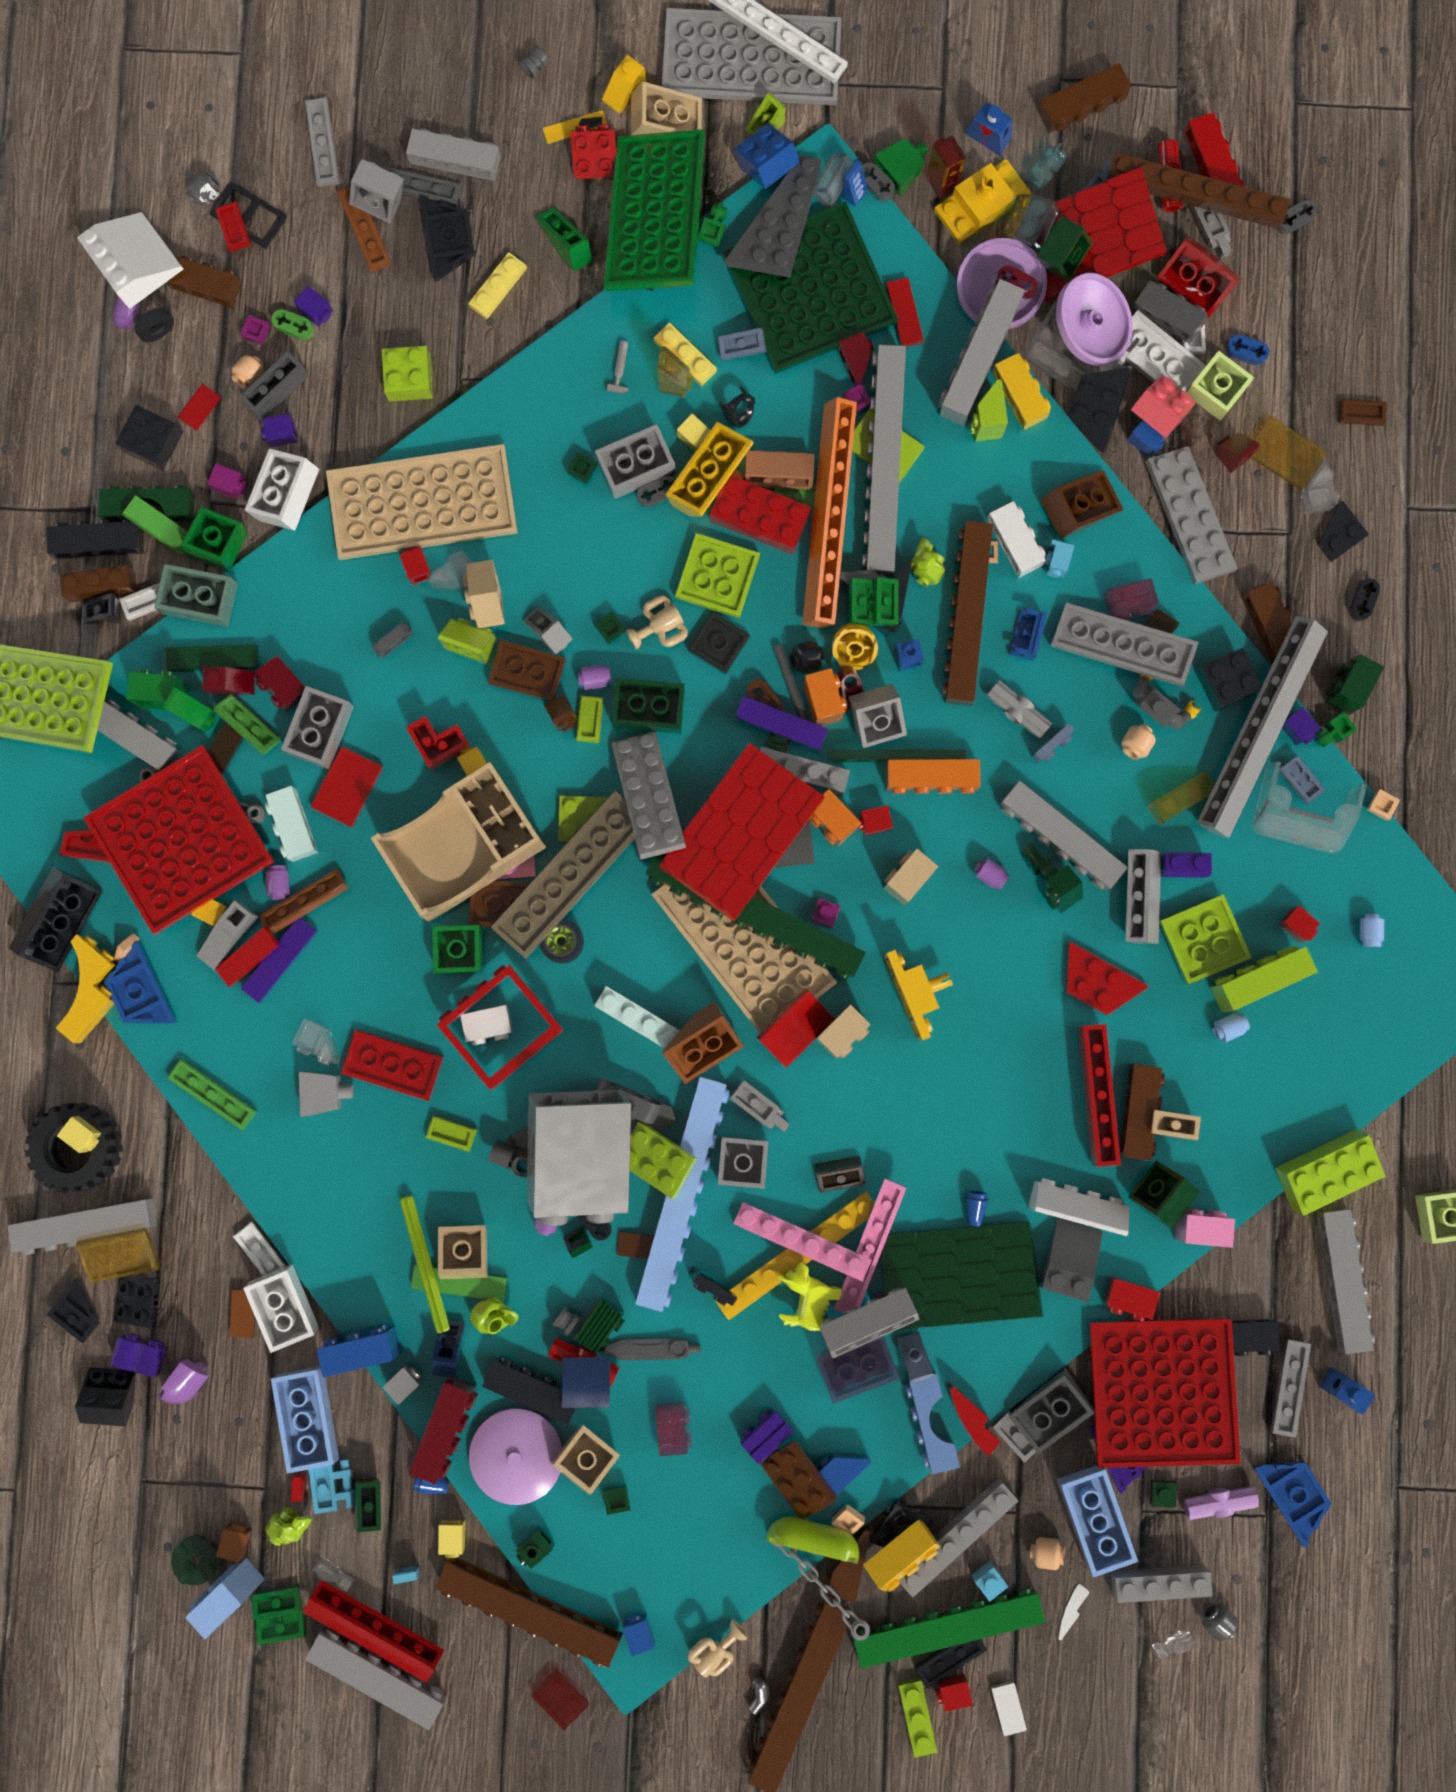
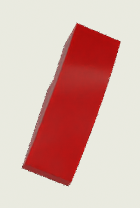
(973, 1420)

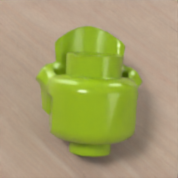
(927, 564)
(492, 1316)
(286, 1526)

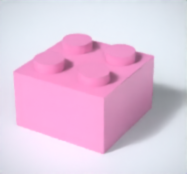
(1205, 1229)

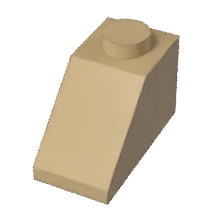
(1175, 1125)

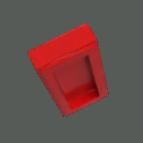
(233, 226)

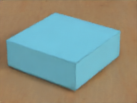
(406, 1574)

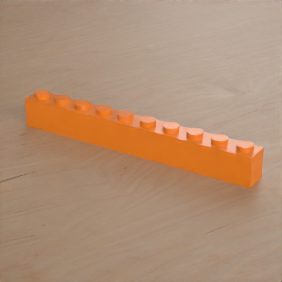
(829, 513)

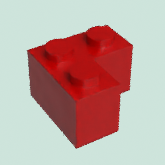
(435, 747)

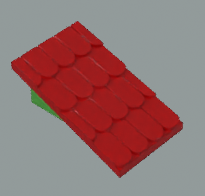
(1118, 221)
(742, 832)

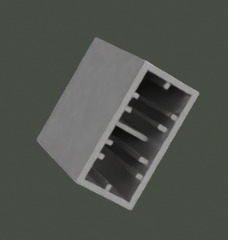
(578, 1155)

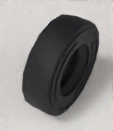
(154, 324)

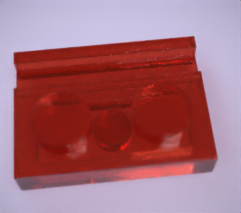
(560, 1699)

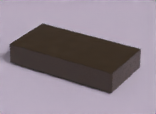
(225, 747)

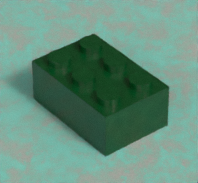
(648, 705)

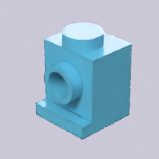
(1059, 558)

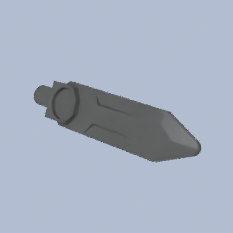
(652, 1349)

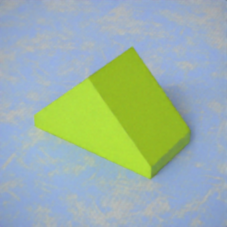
(770, 112)

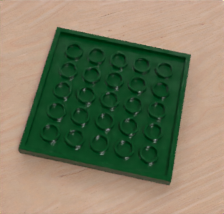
(825, 299)

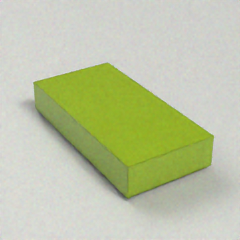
(590, 719)
(451, 1133)

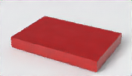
(346, 787)
(795, 1028)

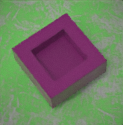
(255, 330)
(857, 395)
(825, 913)

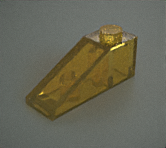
(673, 374)
(1181, 798)

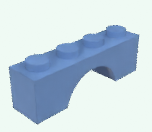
(940, 1452)

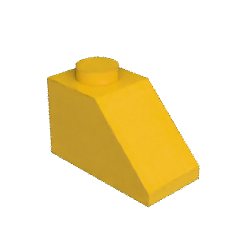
(623, 83)

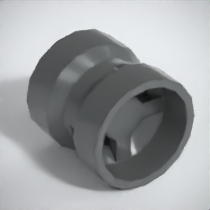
(534, 62)

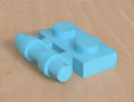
(324, 1487)

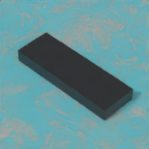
(948, 1661)

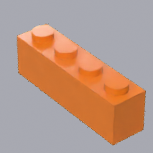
(933, 775)

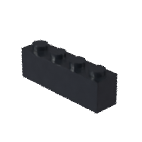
(94, 540)
(527, 1388)

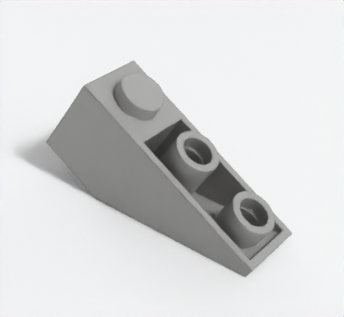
(226, 934)

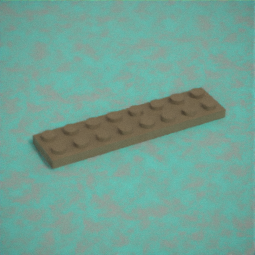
(567, 877)

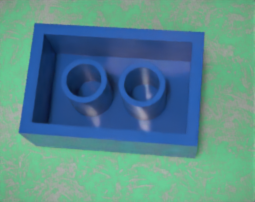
(358, 1350)

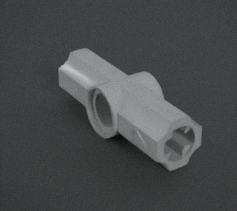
(1019, 709)

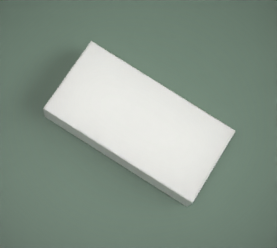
(140, 602)
(1008, 1708)

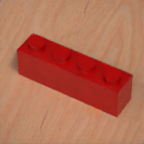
(1211, 149)

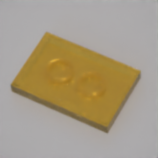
(1287, 453)
(118, 1255)

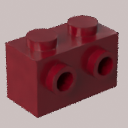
(279, 683)

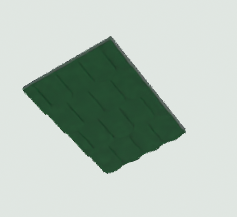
(965, 1274)

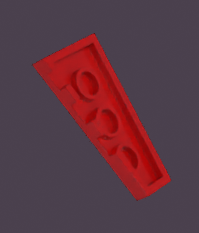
(82, 846)

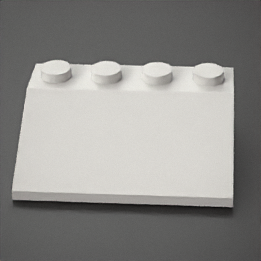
(130, 256)

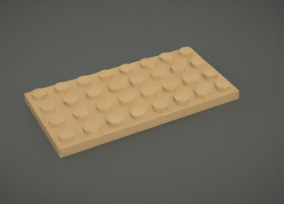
(421, 502)
(749, 967)

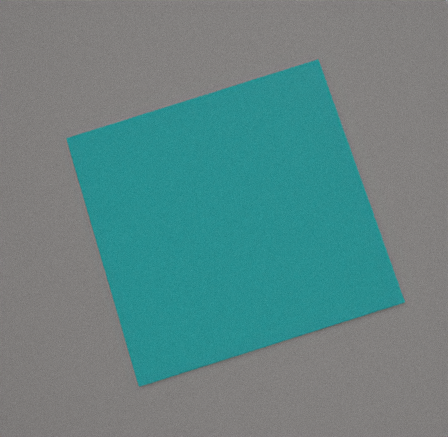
(968, 1109)

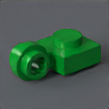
(713, 230)
(1337, 729)

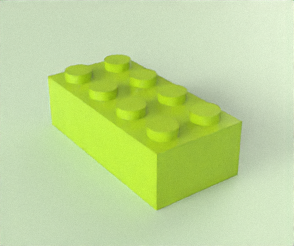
(1264, 979)
(1330, 1172)

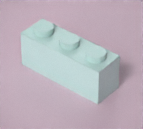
(291, 824)

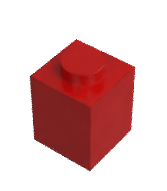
(415, 565)
(875, 820)
(1299, 924)
(954, 1693)

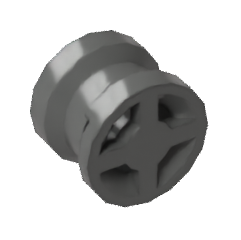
(566, 1321)

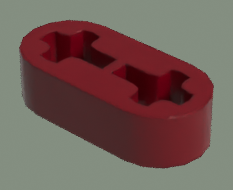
(1019, 277)

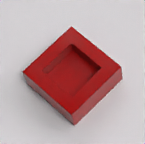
(298, 1487)

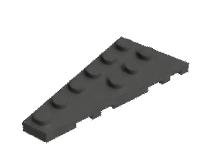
(776, 231)

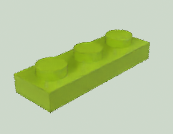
(917, 1717)

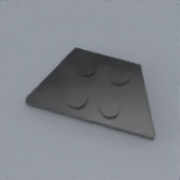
(447, 236)
(1098, 404)

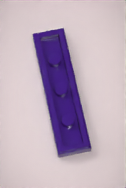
(781, 723)
(279, 960)

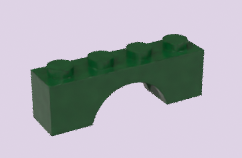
(176, 502)

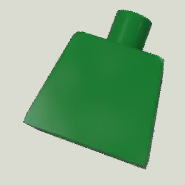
(902, 163)

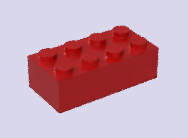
(760, 514)

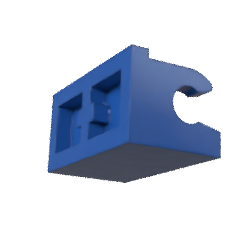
(1028, 634)

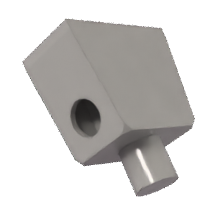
(321, 1093)

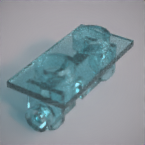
(1051, 159)

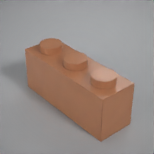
(780, 469)

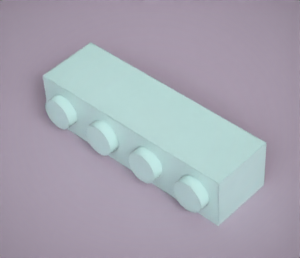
(636, 1017)

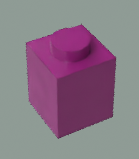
(227, 481)

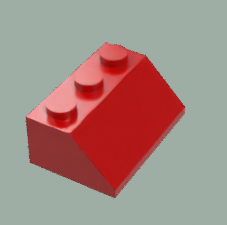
(1197, 268)

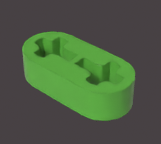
(294, 320)

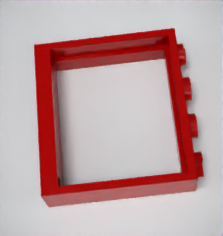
(467, 1002)

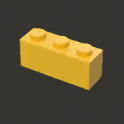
(1022, 391)
(902, 1556)

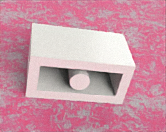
(487, 1024)

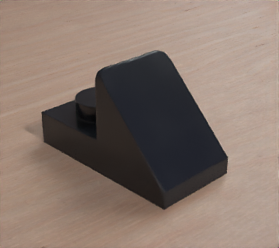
(102, 609)

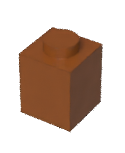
(234, 1542)

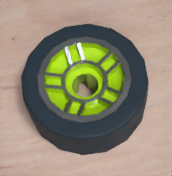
(572, 946)

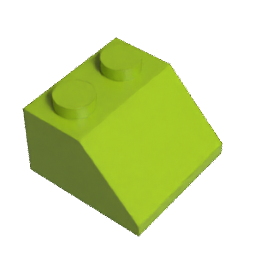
(990, 415)
(468, 640)

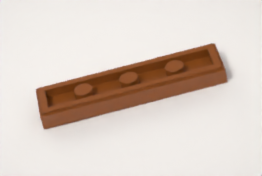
(365, 233)
(304, 901)

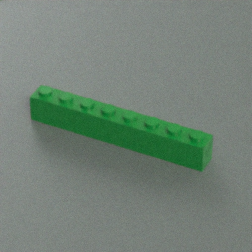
(949, 1628)

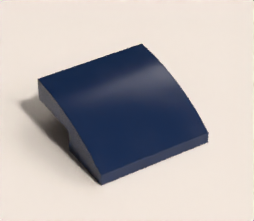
(586, 1382)

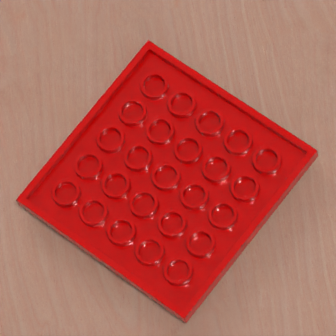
(178, 840)
(1164, 1393)

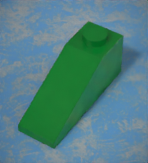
(565, 238)
(190, 710)

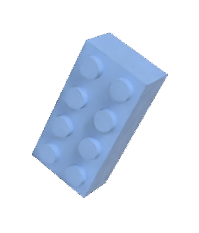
(304, 1419)
(1097, 1520)
(224, 1597)

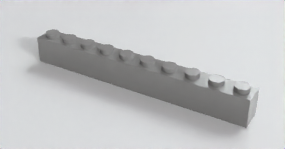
(885, 459)
(1262, 726)

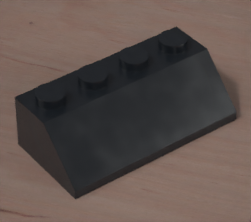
(55, 919)

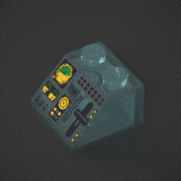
(1030, 220)

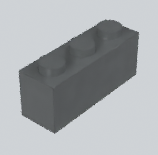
(1171, 311)
(274, 386)

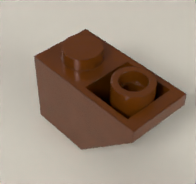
(561, 713)

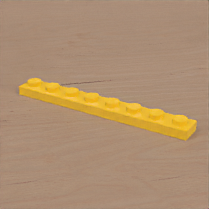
(765, 1278)

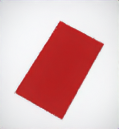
(199, 407)

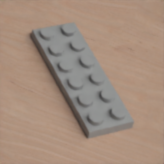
(1191, 515)
(1124, 644)
(648, 795)

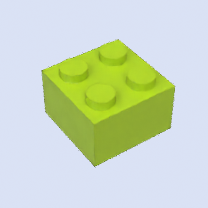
(407, 373)

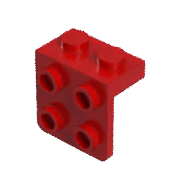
(593, 151)

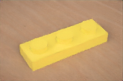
(497, 285)
(699, 365)

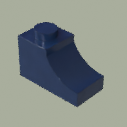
(448, 1350)

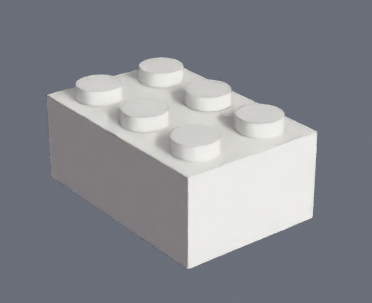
(282, 489)
(281, 1308)

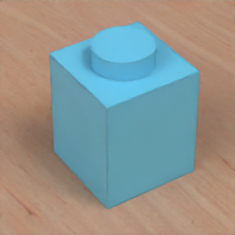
(989, 1580)

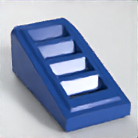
(854, 184)

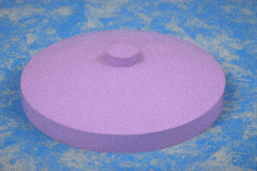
(981, 270)
(1094, 319)
(514, 1455)

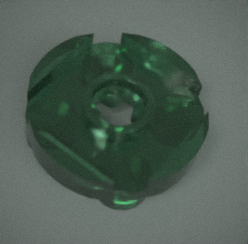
(186, 1571)

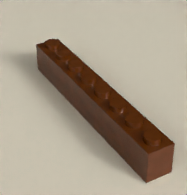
(1205, 192)
(968, 613)
(529, 1611)
(798, 1697)

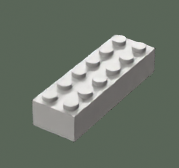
(982, 350)

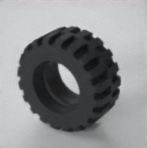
(44, 1149)

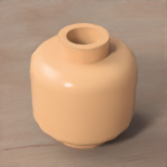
(247, 371)
(1138, 741)
(1048, 1553)

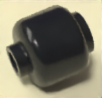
(806, 656)

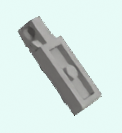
(1214, 230)
(758, 1106)

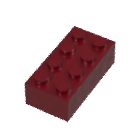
(441, 1433)

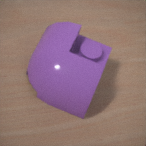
(184, 1382)

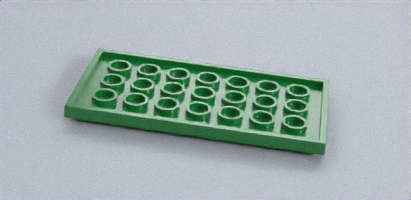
(655, 211)

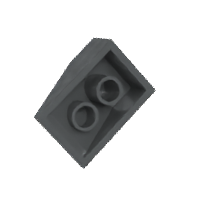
(1071, 1260)
(1052, 1410)

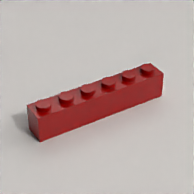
(1099, 1095)
(373, 1631)

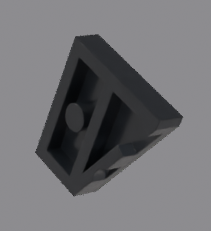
(1341, 533)
(703, 1284)
(75, 1312)

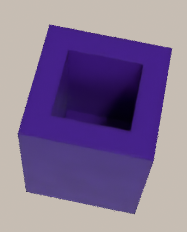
(313, 306)
(279, 430)
(1300, 727)

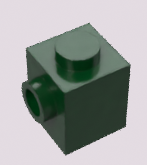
(534, 1548)

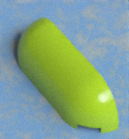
(814, 1538)

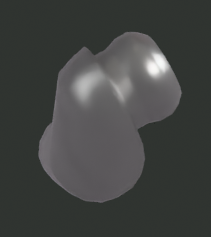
(762, 1695)

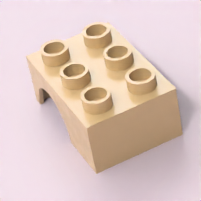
(459, 843)

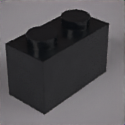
(1255, 1336)

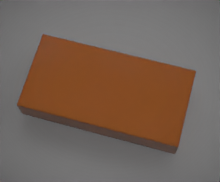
(241, 1316)

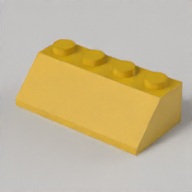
(708, 470)

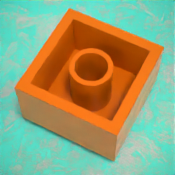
(824, 697)
(834, 819)

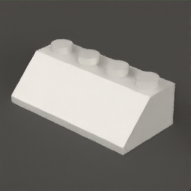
(1079, 1207)

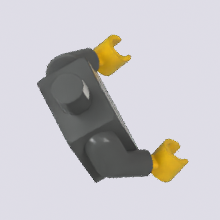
(1160, 707)

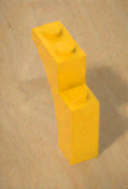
(91, 1000)

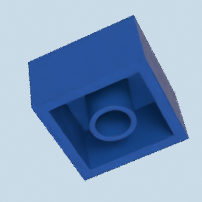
(766, 155)

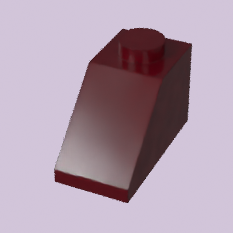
(856, 356)
(1236, 451)
(228, 681)

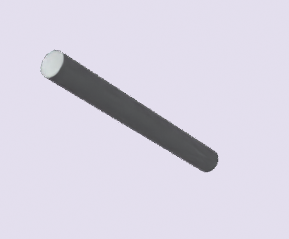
(790, 682)

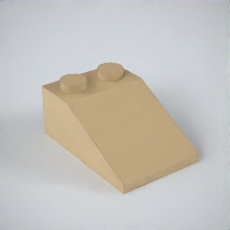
(663, 110)

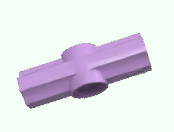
(1221, 1502)

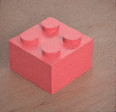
(1163, 405)

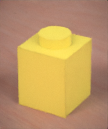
(692, 432)
(79, 1134)
(451, 1538)

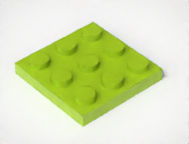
(717, 575)
(1205, 939)

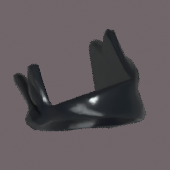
(729, 409)

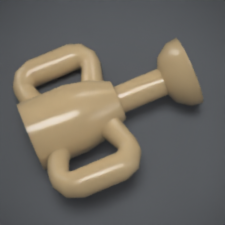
(661, 623)
(712, 1657)

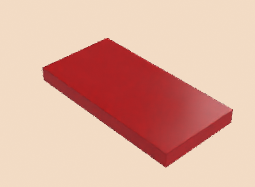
(392, 1065)

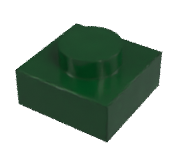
(582, 468)
(610, 628)
(778, 742)
(578, 1242)
(1163, 1493)
(616, 1499)

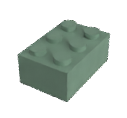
(196, 595)

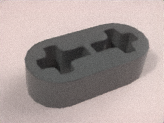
(879, 179)
(1298, 221)
(652, 487)
(392, 640)

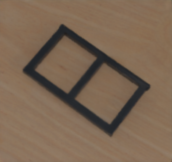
(282, 217)

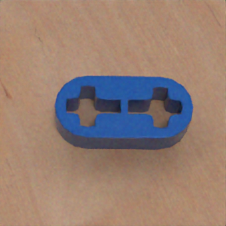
(1247, 350)

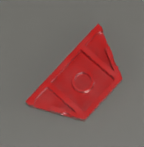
(1099, 982)

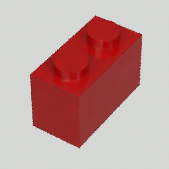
(1131, 1298)

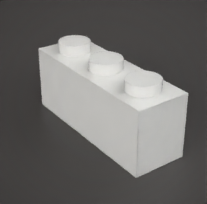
(1016, 539)

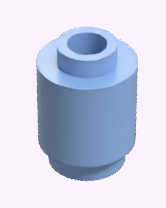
(1371, 931)
(1230, 1027)

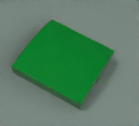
(873, 601)
(278, 1616)

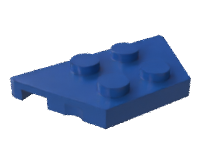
(137, 990)
(1295, 1495)

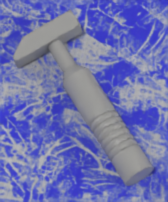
(619, 369)

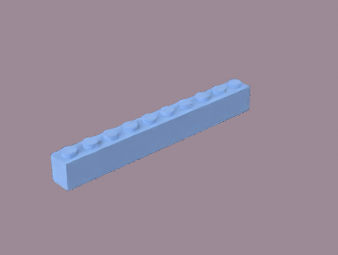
(675, 1212)

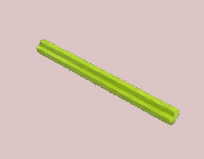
(424, 1264)

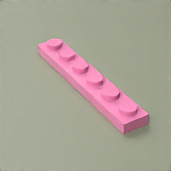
(802, 1242)
(872, 1242)

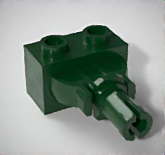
(1062, 886)

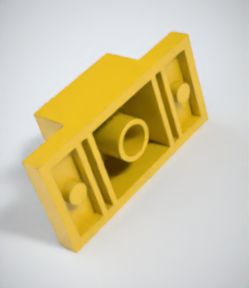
(981, 200)
(915, 992)

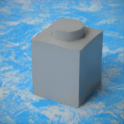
(403, 1383)

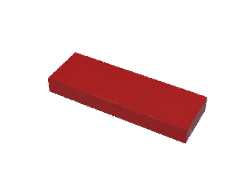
(905, 309)
(247, 956)

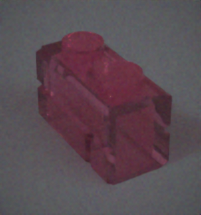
(1132, 599)
(672, 1430)

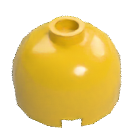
(854, 646)

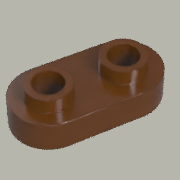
(767, 697)

